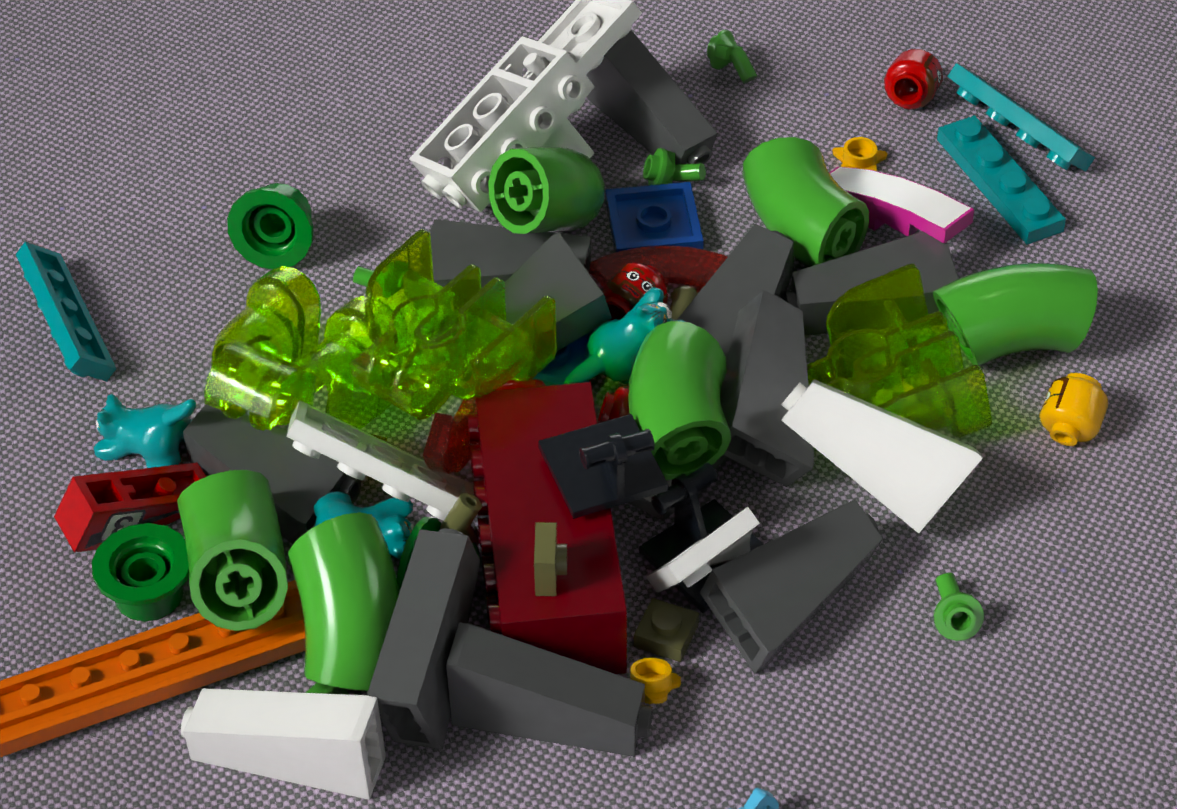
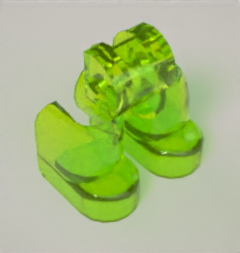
(447, 337)
(273, 356)
(902, 356)

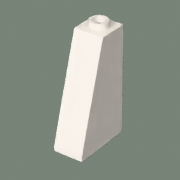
(885, 453)
(290, 737)

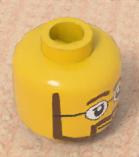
(1074, 409)

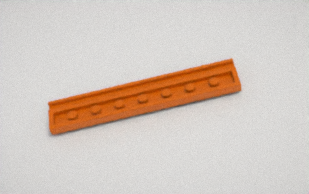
(139, 673)

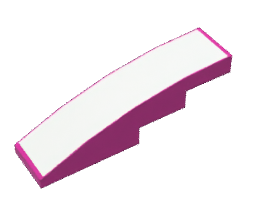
(904, 203)

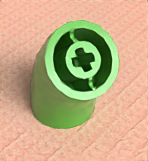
(545, 190)
(803, 200)
(1019, 309)
(678, 396)
(234, 549)
(345, 598)

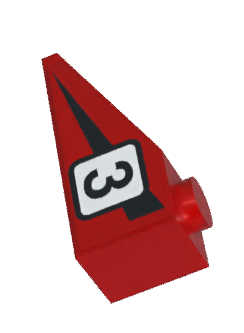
(113, 500)

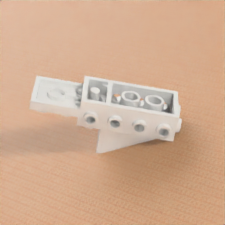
(525, 110)

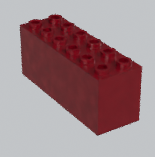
(518, 490)

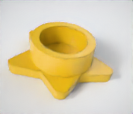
(860, 153)

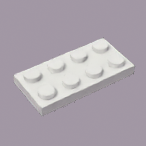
(364, 455)

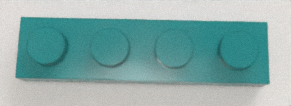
(1032, 128)
(1001, 180)
(65, 312)

